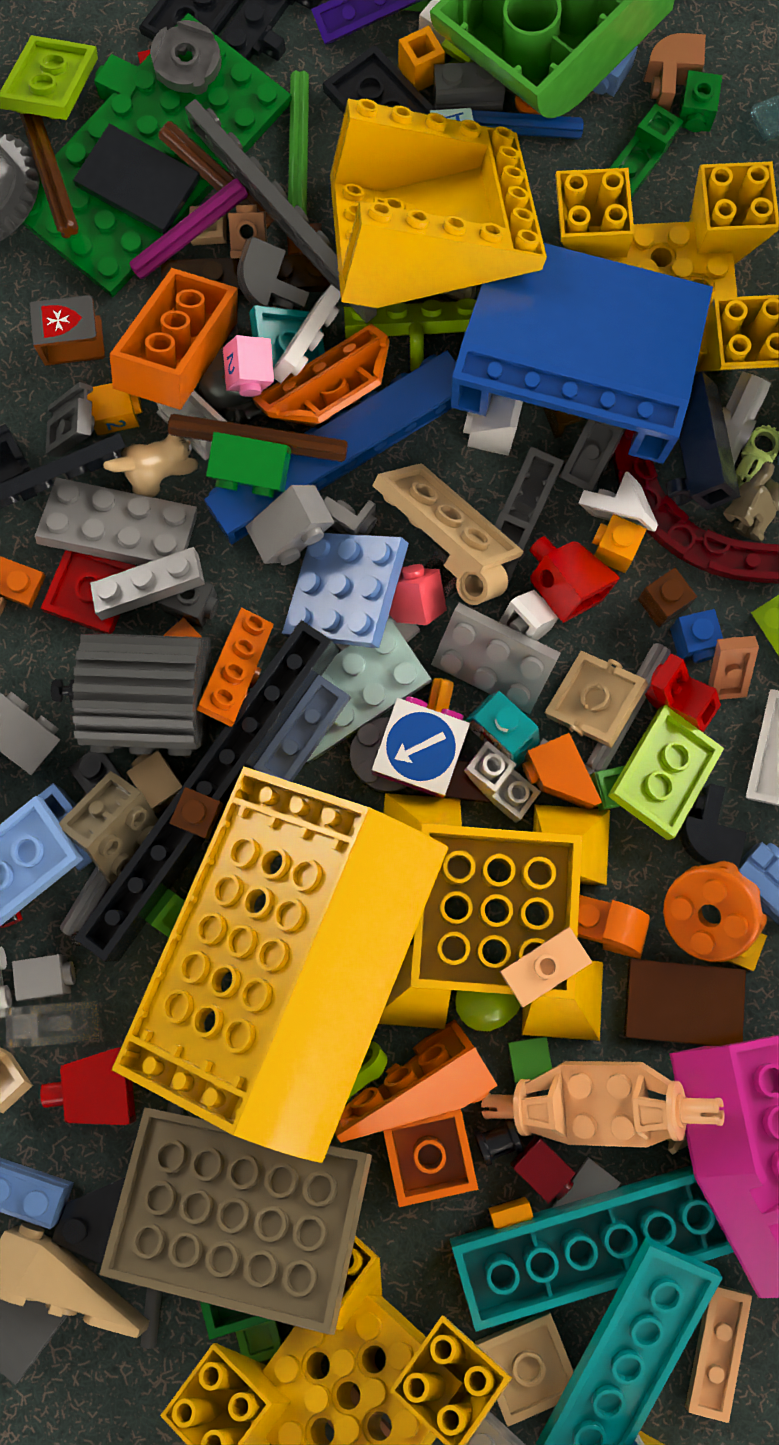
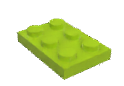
(48, 77)
(666, 772)

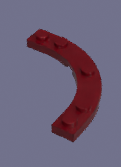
(687, 541)

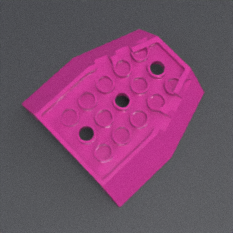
(740, 1159)

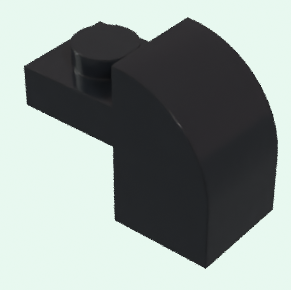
(705, 838)

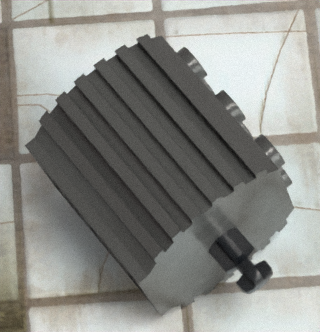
(139, 692)

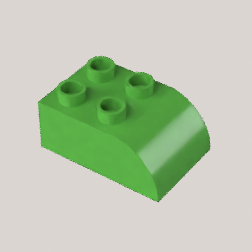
(548, 48)

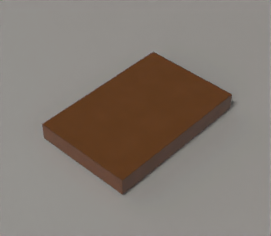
(684, 1003)

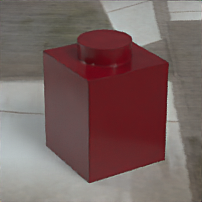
(544, 1170)

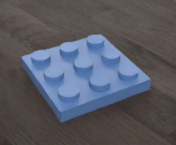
(347, 587)

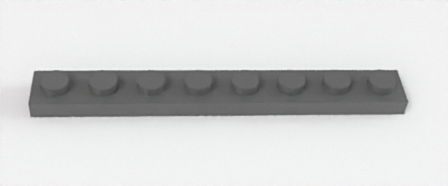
(269, 196)

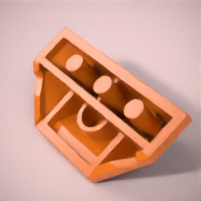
(329, 380)

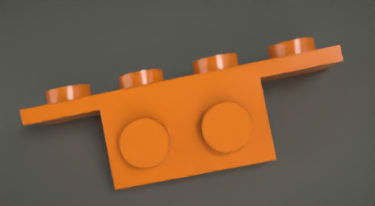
(235, 668)

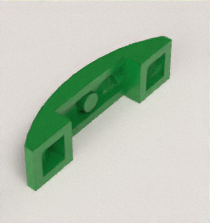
(648, 145)

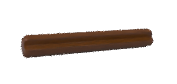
(201, 161)

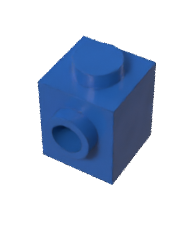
(696, 636)

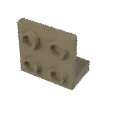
(110, 824)

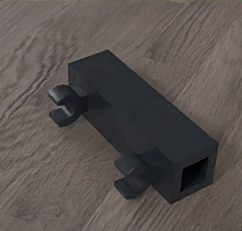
(705, 450)

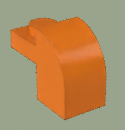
(614, 924)

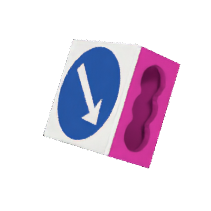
(420, 746)

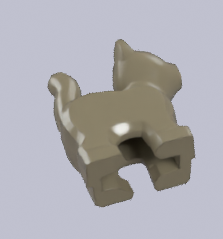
(756, 505)

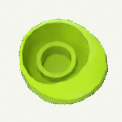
(485, 1010)

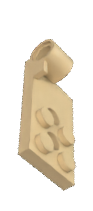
(468, 537)

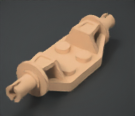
(603, 1105)

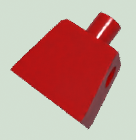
(570, 577)
(92, 1092)

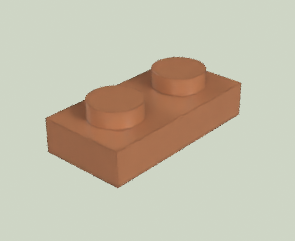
(733, 666)

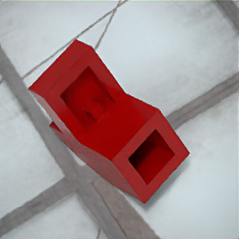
(682, 693)

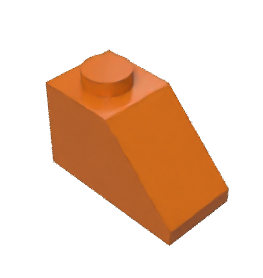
(561, 772)

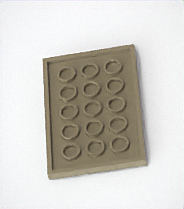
(237, 1222)

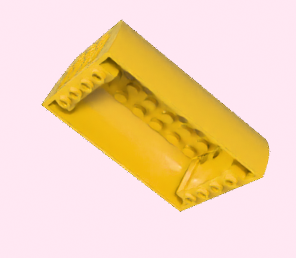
(303, 968)

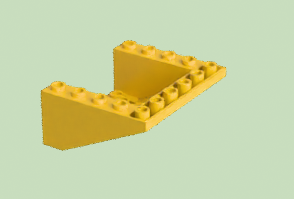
(428, 205)

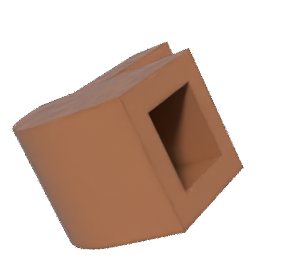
(670, 65)

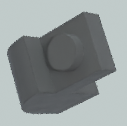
(258, 275)

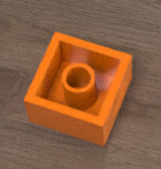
(430, 1159)

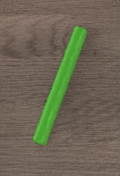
(298, 139)

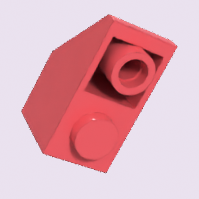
(418, 596)

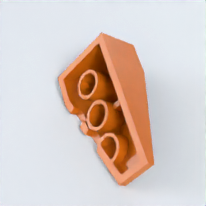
(437, 1080)

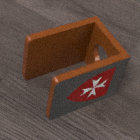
(67, 330)

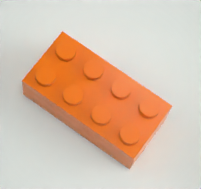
(174, 338)

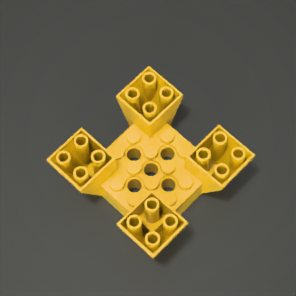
(728, 219)
(543, 870)
(427, 1387)

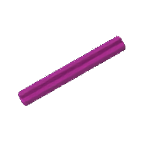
(188, 229)

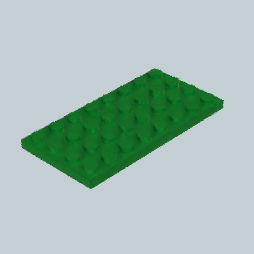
(108, 238)

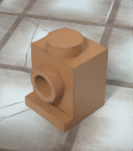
(245, 215)

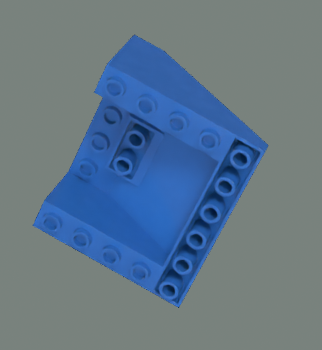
(588, 344)

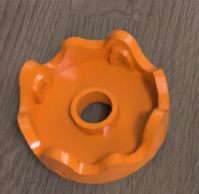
(731, 894)

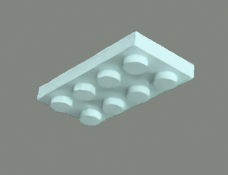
(373, 682)

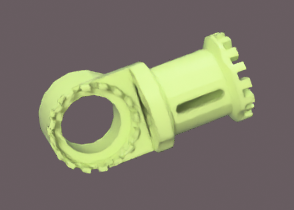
(754, 457)

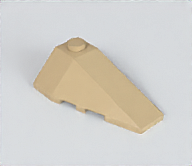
(48, 1273)

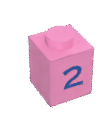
(248, 365)

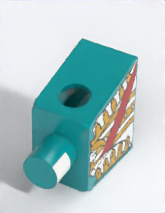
(504, 727)

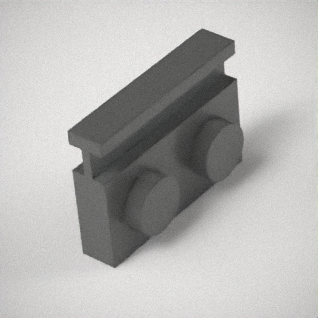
(70, 421)

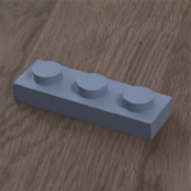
(303, 730)

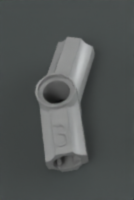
(742, 410)

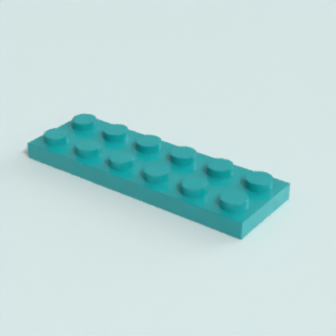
(633, 1349)

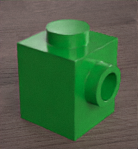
(699, 100)

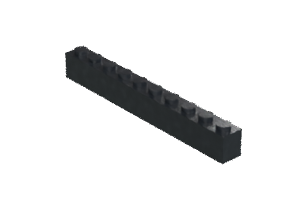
(171, 848)

